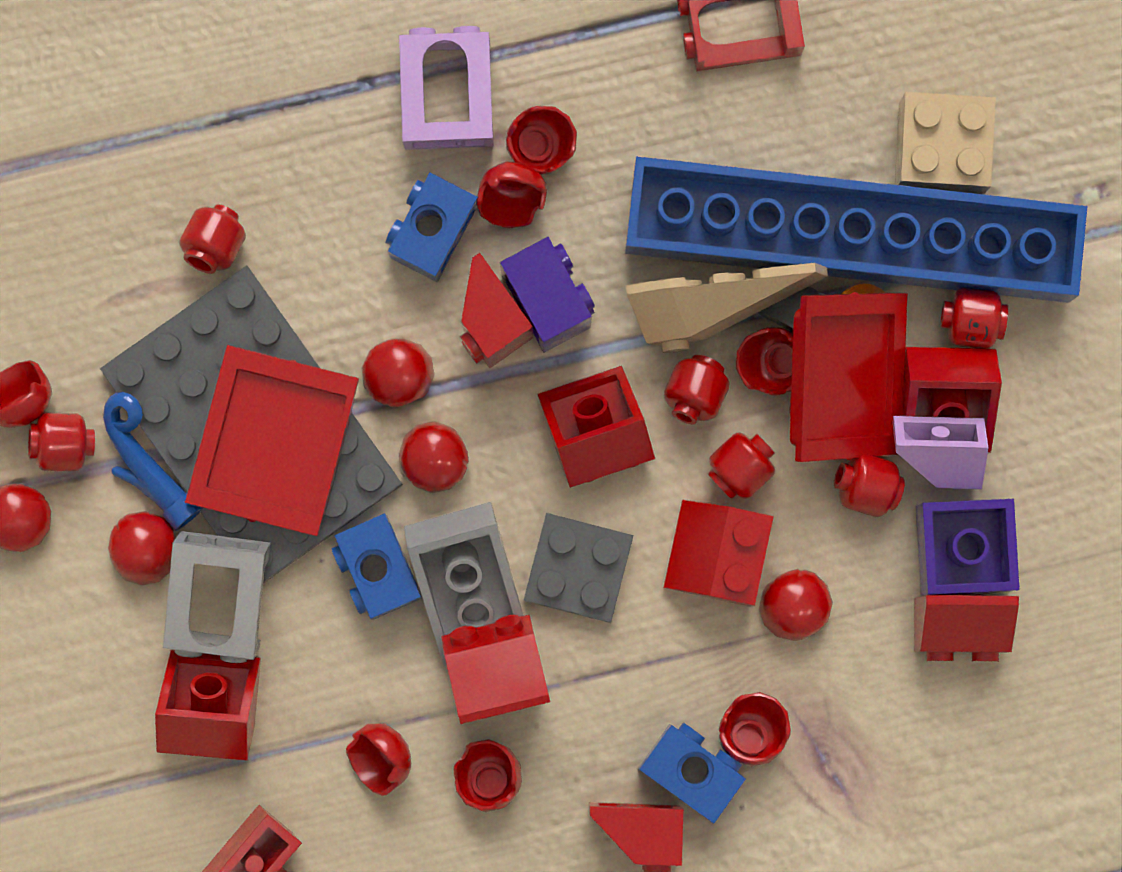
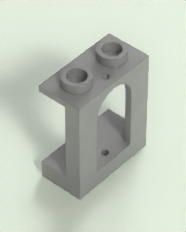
(220, 551)

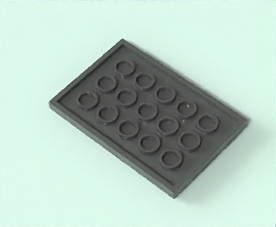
(175, 381)

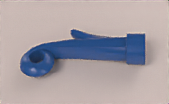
(144, 471)

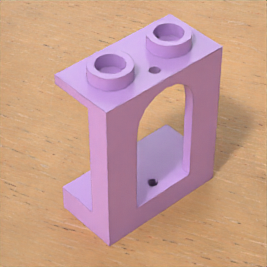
(439, 135)

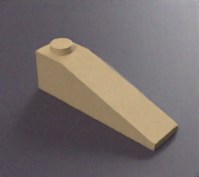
(687, 311)

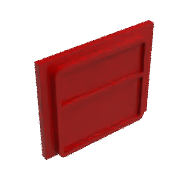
(847, 375)
(272, 440)

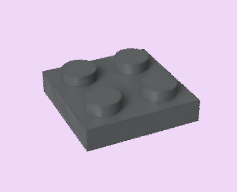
(578, 567)

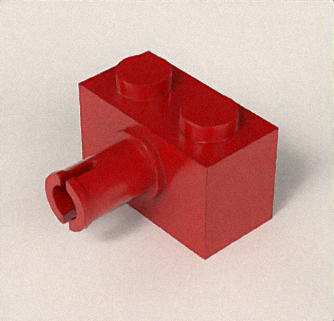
(256, 846)

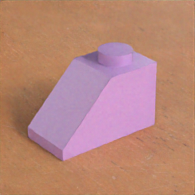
(944, 449)

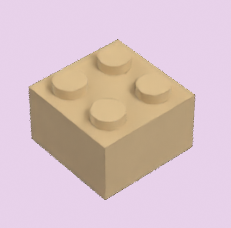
(945, 142)

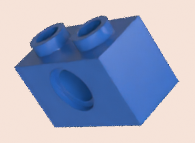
(431, 253)
(376, 539)
(711, 793)

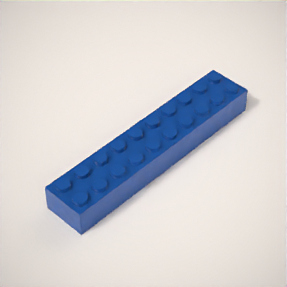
(856, 229)

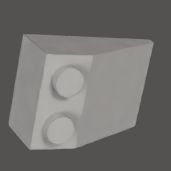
(462, 570)

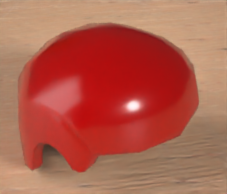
(541, 138)
(511, 194)
(766, 361)
(397, 372)
(23, 394)
(433, 457)
(23, 517)
(141, 547)
(795, 605)
(754, 729)
(379, 757)
(487, 775)

